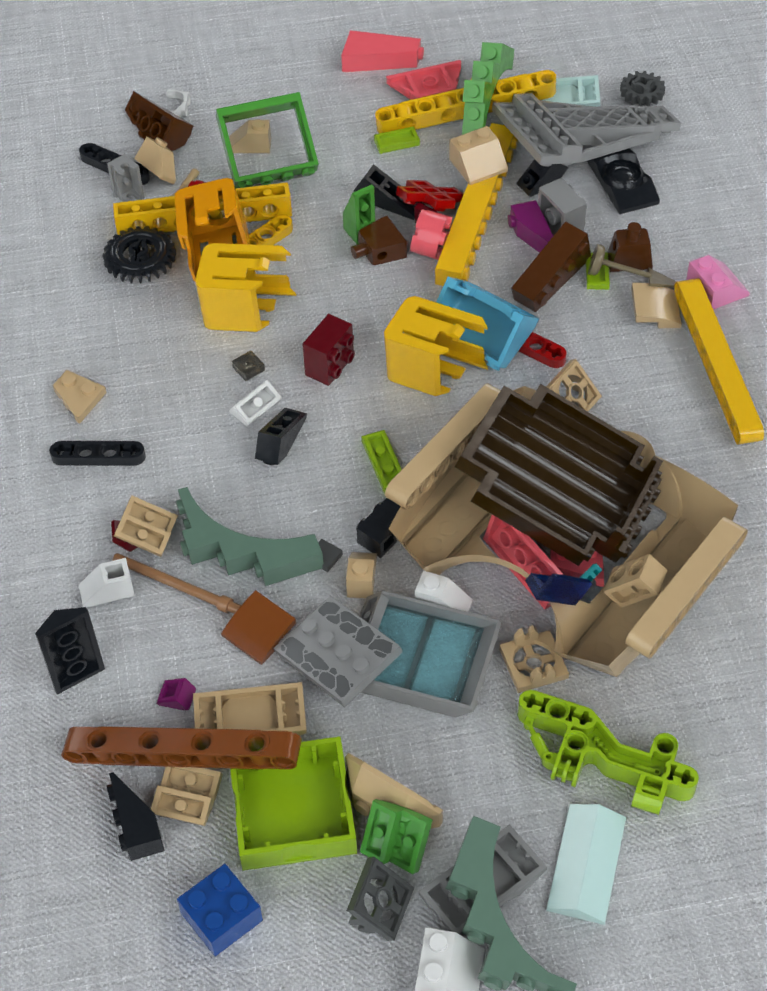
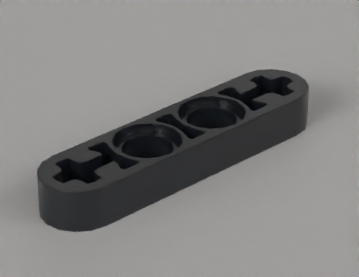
(94, 154)
(97, 456)

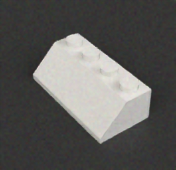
(448, 962)

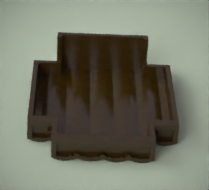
(561, 475)

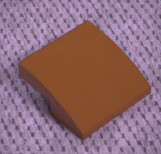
(258, 627)

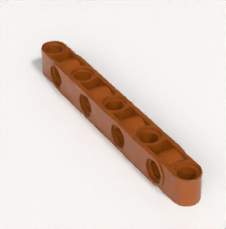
(182, 747)

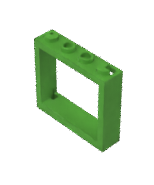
(260, 108)

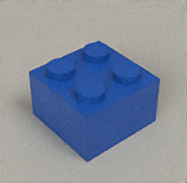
(220, 909)

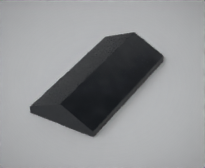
(69, 647)

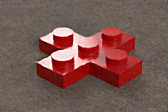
(422, 191)

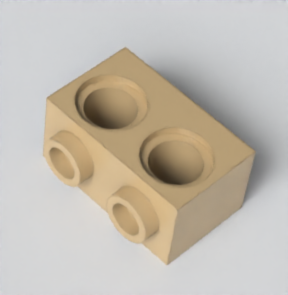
(635, 580)

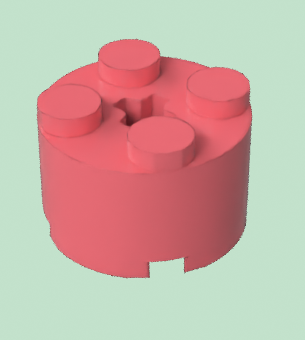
(430, 233)

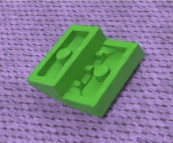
(396, 835)

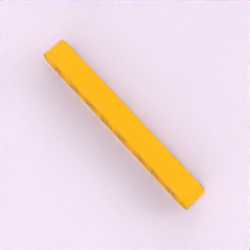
(719, 362)

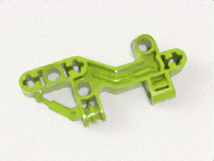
(599, 747)

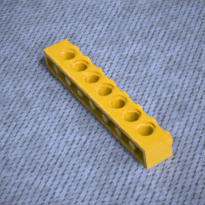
(256, 202)

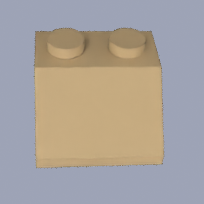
(477, 155)

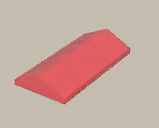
(519, 550)

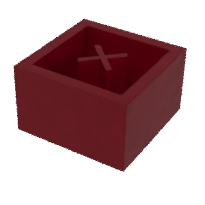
(328, 349)

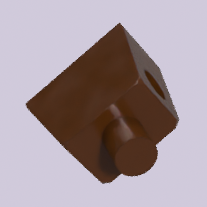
(380, 242)
(631, 248)

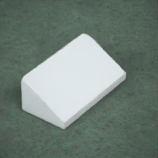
(255, 403)

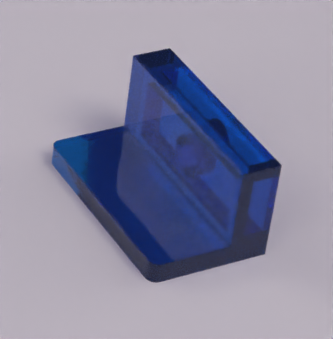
(558, 588)

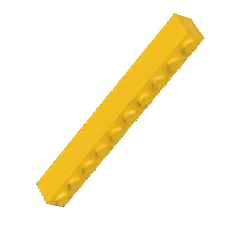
(471, 217)

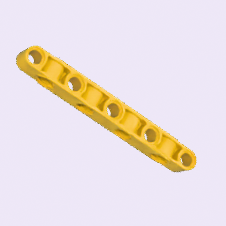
(449, 106)

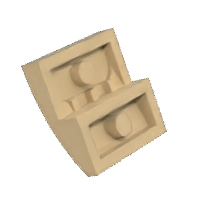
(655, 305)
(145, 526)
(187, 794)

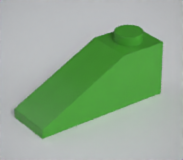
(359, 211)

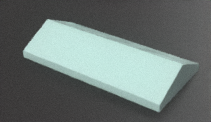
(587, 863)

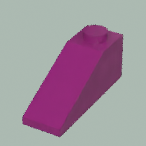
(530, 224)

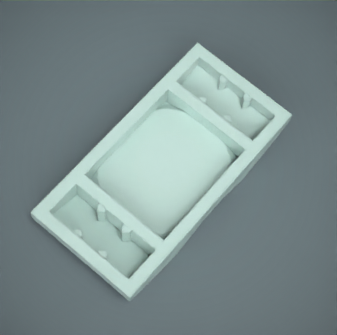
(577, 91)

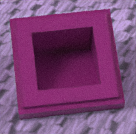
(176, 694)

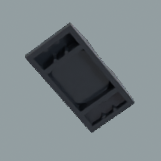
(625, 181)

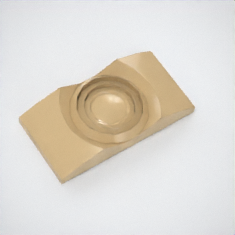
(252, 708)

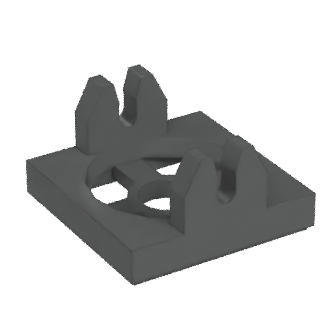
(387, 879)

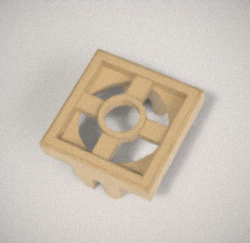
(578, 375)
(537, 677)

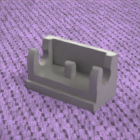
(125, 178)

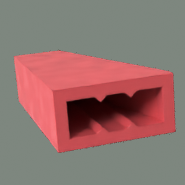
(380, 52)

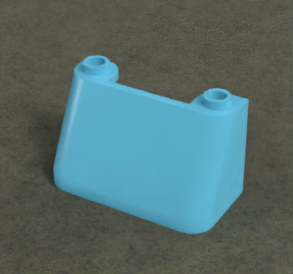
(506, 323)

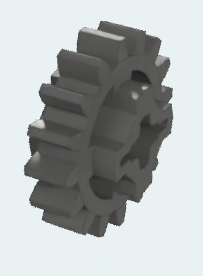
(642, 88)

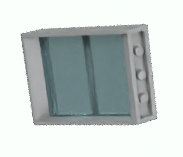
(441, 654)

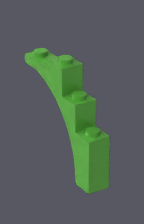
(485, 74)

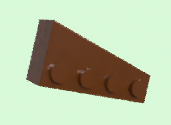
(552, 267)

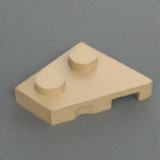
(78, 394)

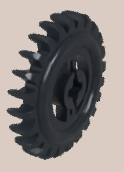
(140, 261)

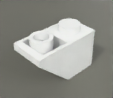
(107, 583)

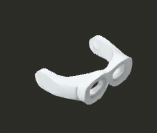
(182, 110)

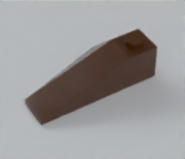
(157, 122)

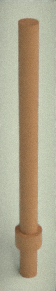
(223, 603)

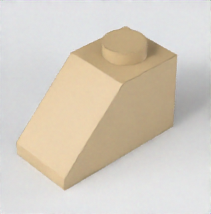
(252, 137)
(157, 159)
(361, 574)

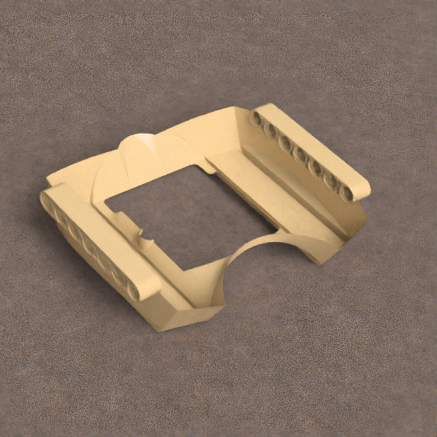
(692, 543)

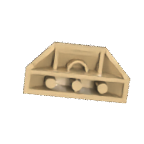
(370, 784)

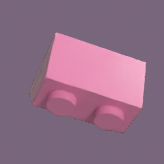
(718, 281)

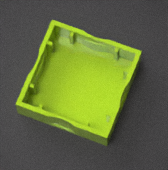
(295, 811)

